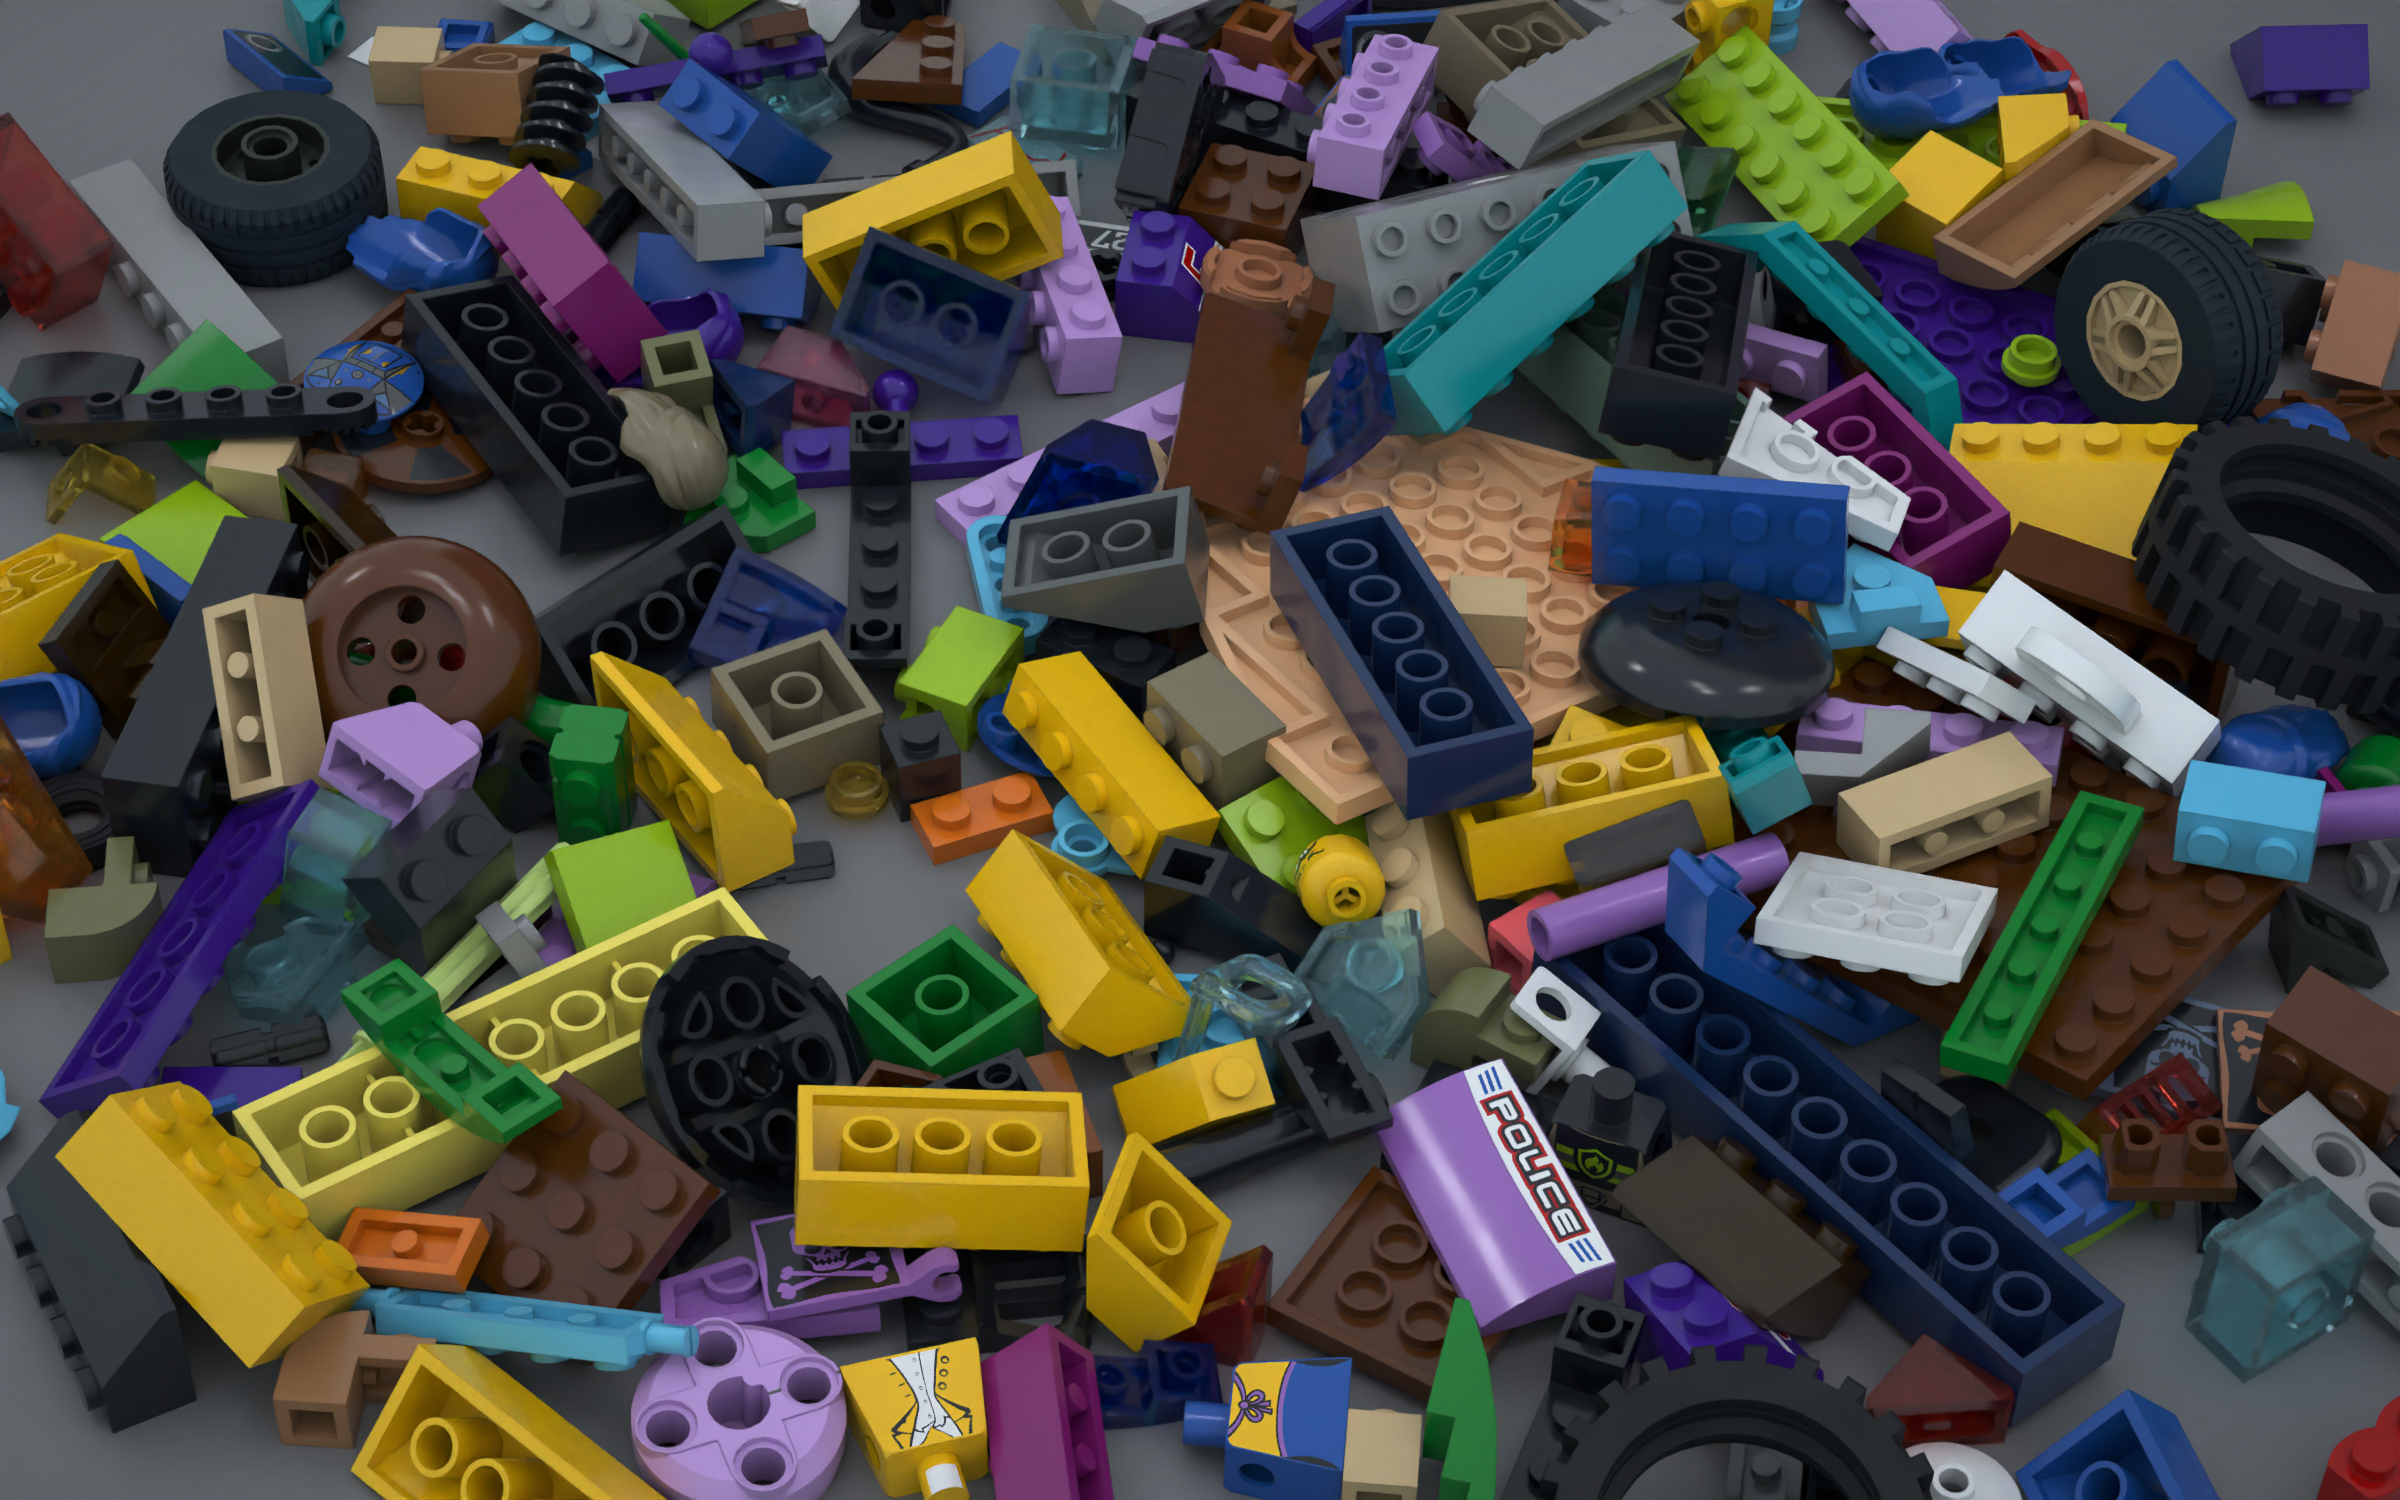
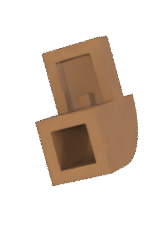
(333, 1375)

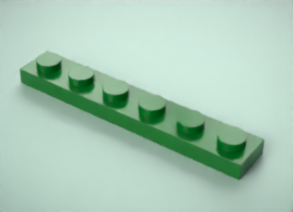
(2041, 938)

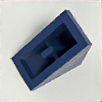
(751, 405)

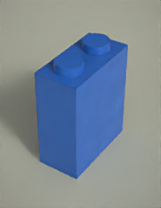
(743, 128)

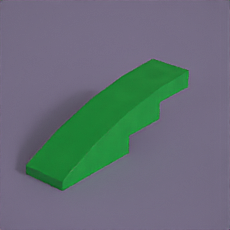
(1462, 1412)

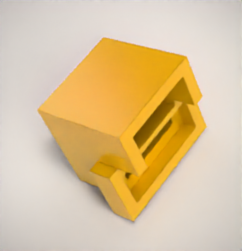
(1942, 187)

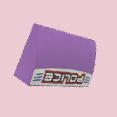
(1495, 1199)

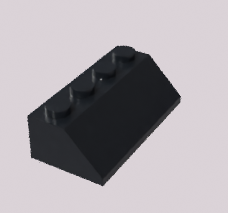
(638, 609)
(102, 1289)

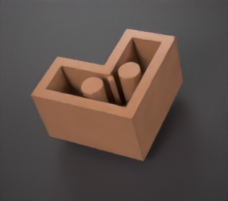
(2358, 330)

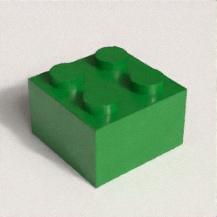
(945, 1008)

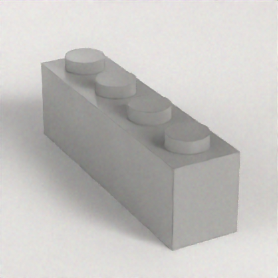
(611, 24)

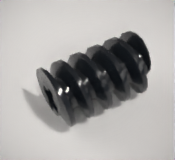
(556, 115)

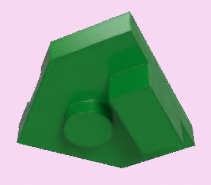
(762, 502)

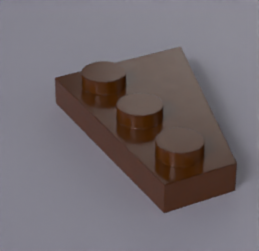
(917, 65)

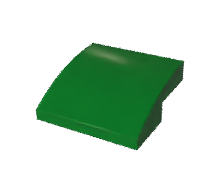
(198, 365)

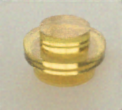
(856, 791)

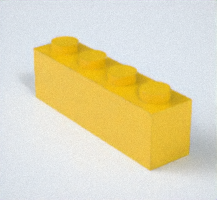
(1106, 759)

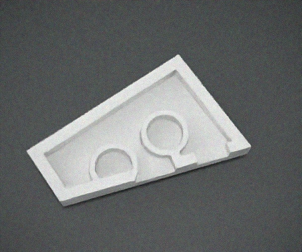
(1776, 450)
(1954, 678)

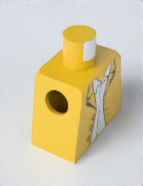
(920, 1419)

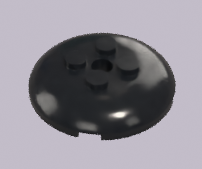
(1707, 655)
(725, 1057)

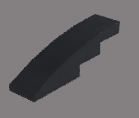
(1320, 1072)

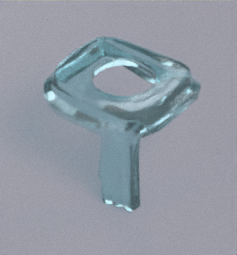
(1218, 987)

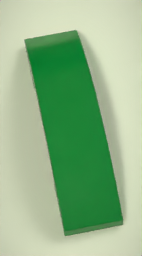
(444, 1061)

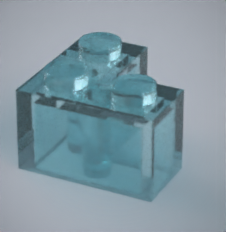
(321, 850)

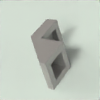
(1889, 744)

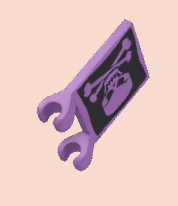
(826, 1279)

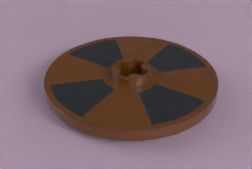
(417, 452)

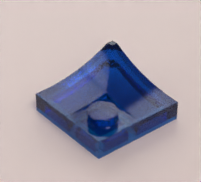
(1347, 411)
(759, 609)

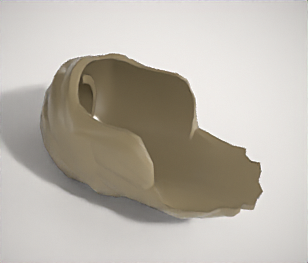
(674, 447)

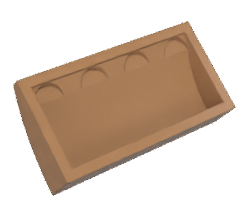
(2049, 207)

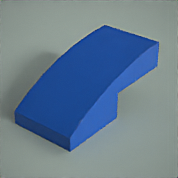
(2067, 1201)

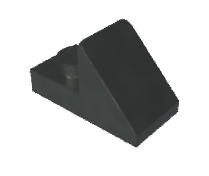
(2318, 935)

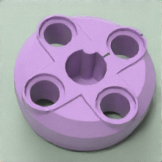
(740, 1417)

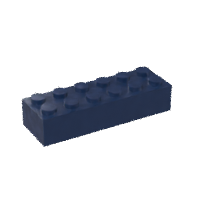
(1401, 663)

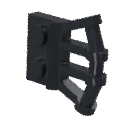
(988, 1312)

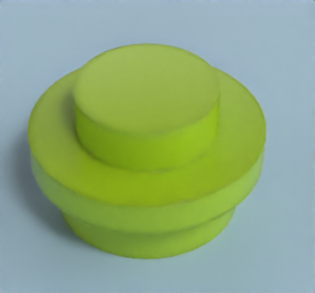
(2031, 361)

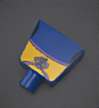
(1280, 1428)

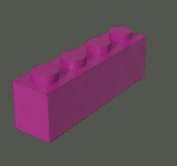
(1045, 1420)

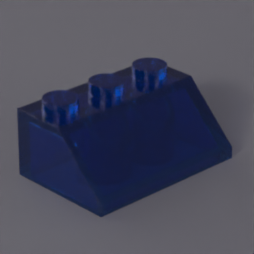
(933, 317)

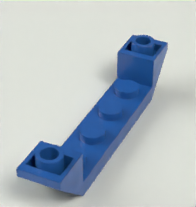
(1704, 919)

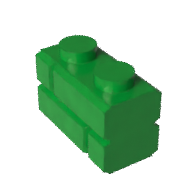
(592, 773)

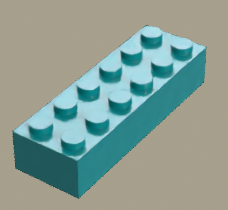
(1527, 290)

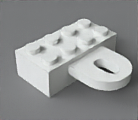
(2089, 685)

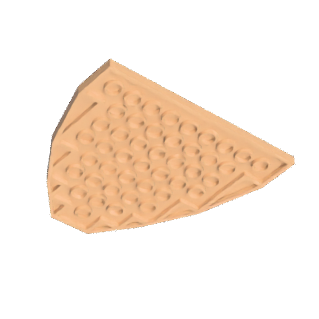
(1471, 510)

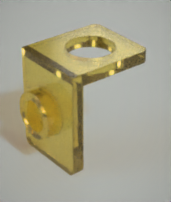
(104, 475)

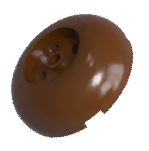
(466, 606)

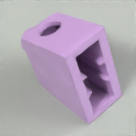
(399, 757)

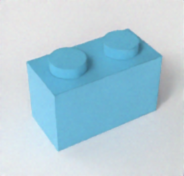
(2249, 821)

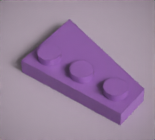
(1450, 150)
(735, 1292)

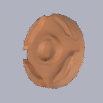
(1255, 275)

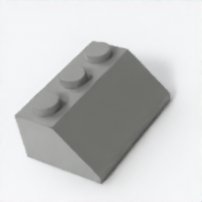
(1185, 19)

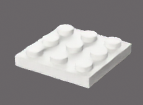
(1876, 918)

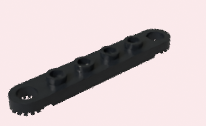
(203, 415)

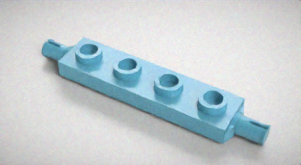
(534, 1326)

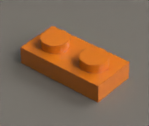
(981, 817)
(414, 1248)

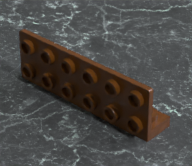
(1246, 407)

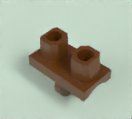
(2168, 1167)

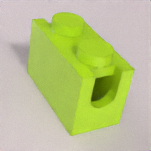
(961, 670)

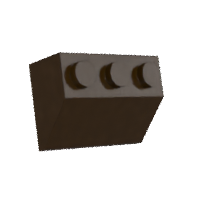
(333, 523)
(1747, 1235)

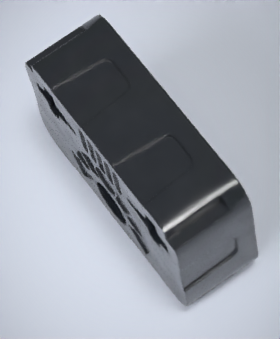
(1169, 129)

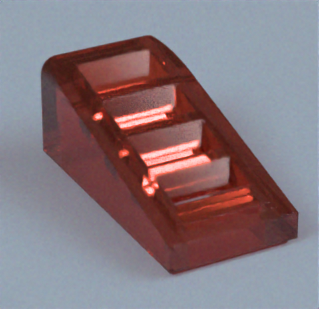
(2105, 1119)

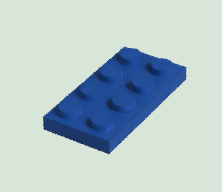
(1708, 528)

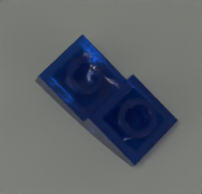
(1156, 1383)

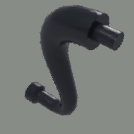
(891, 114)

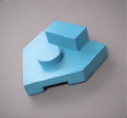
(1877, 597)

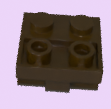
(108, 641)

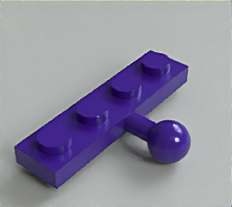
(712, 50)
(937, 446)

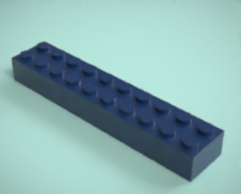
(1936, 1237)

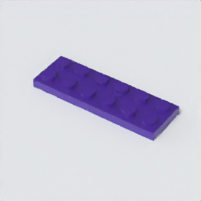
(181, 955)

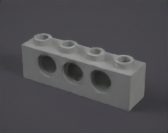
(2311, 1141)

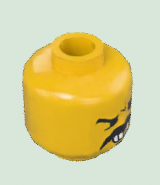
(1339, 880)

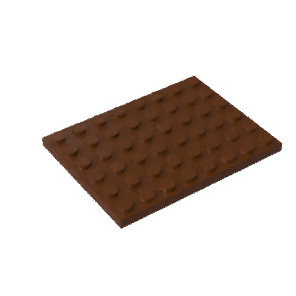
(2140, 957)

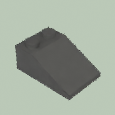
(1112, 563)

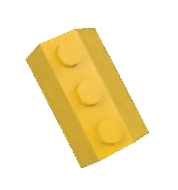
(462, 182)

